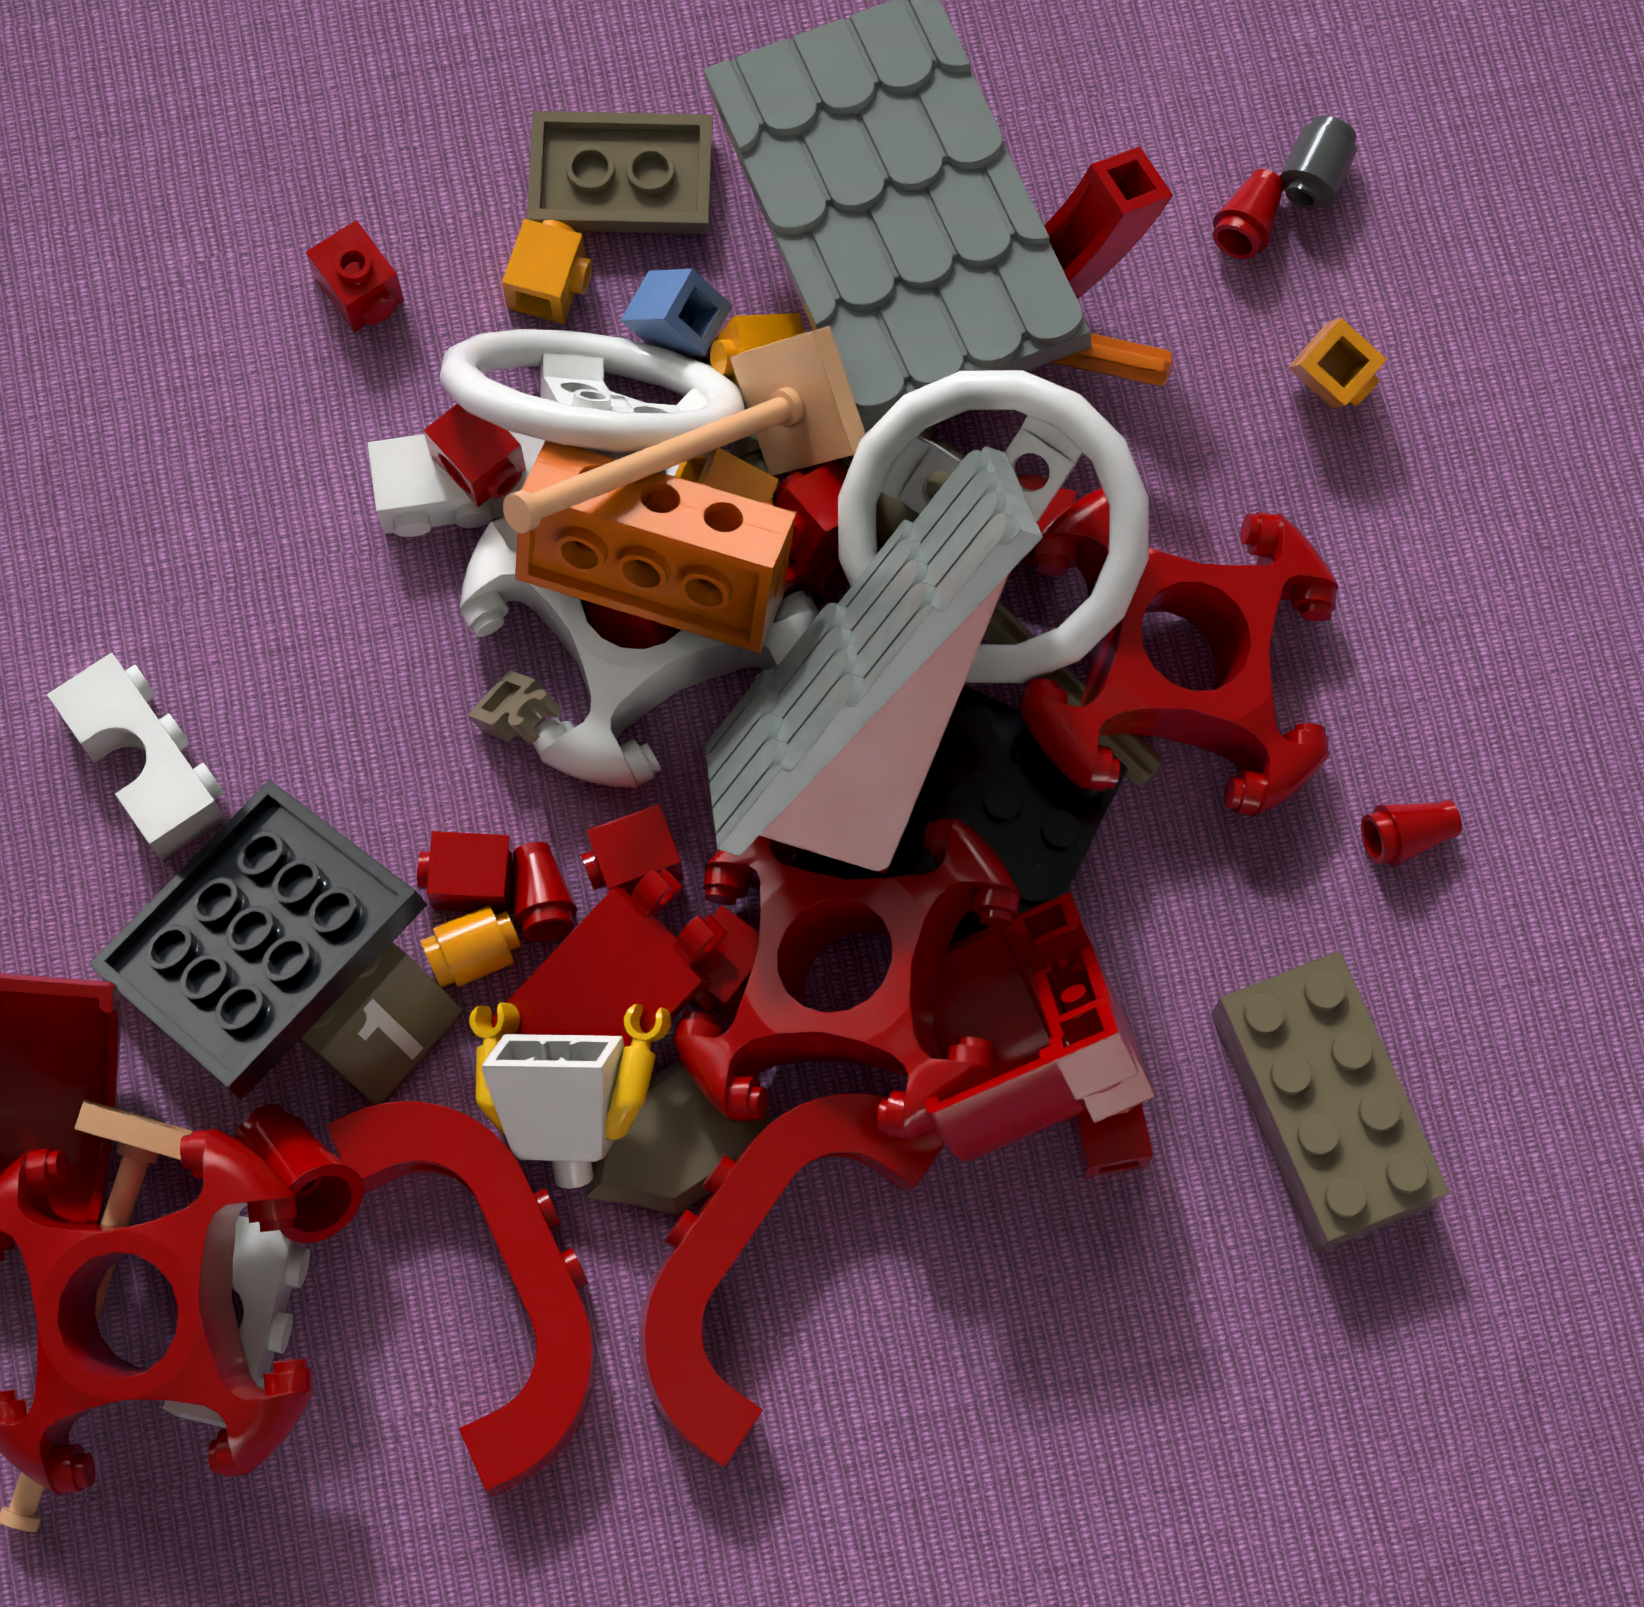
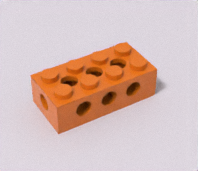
(661, 550)

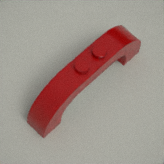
(430, 1138)
(705, 1245)

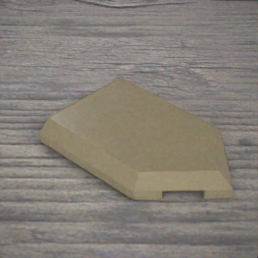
(670, 1148)

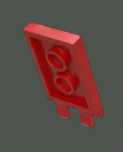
(615, 961)

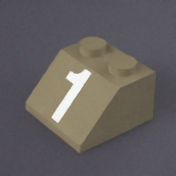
(382, 1026)

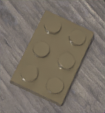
(621, 171)

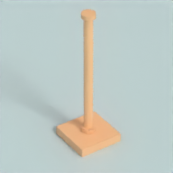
(794, 405)
(140, 1144)

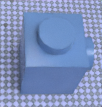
(677, 311)

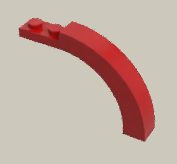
(1106, 216)

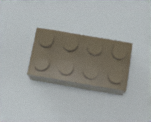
(1329, 1102)

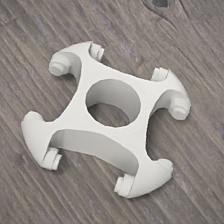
(618, 679)

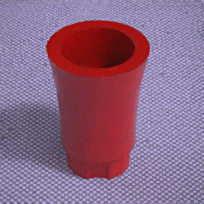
(324, 1185)

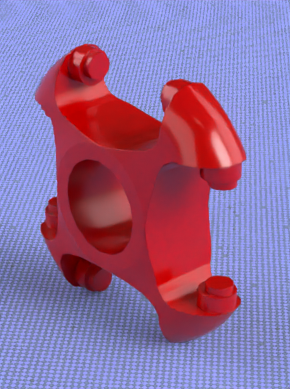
(1234, 612)
(889, 1029)
(206, 1354)

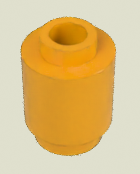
(471, 946)

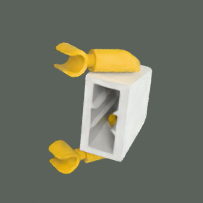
(562, 1093)

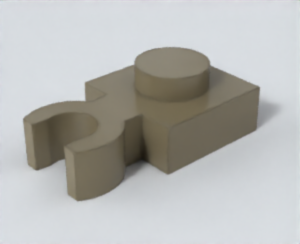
(514, 708)

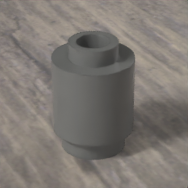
(1319, 162)

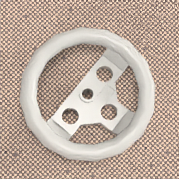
(574, 399)
(1059, 430)

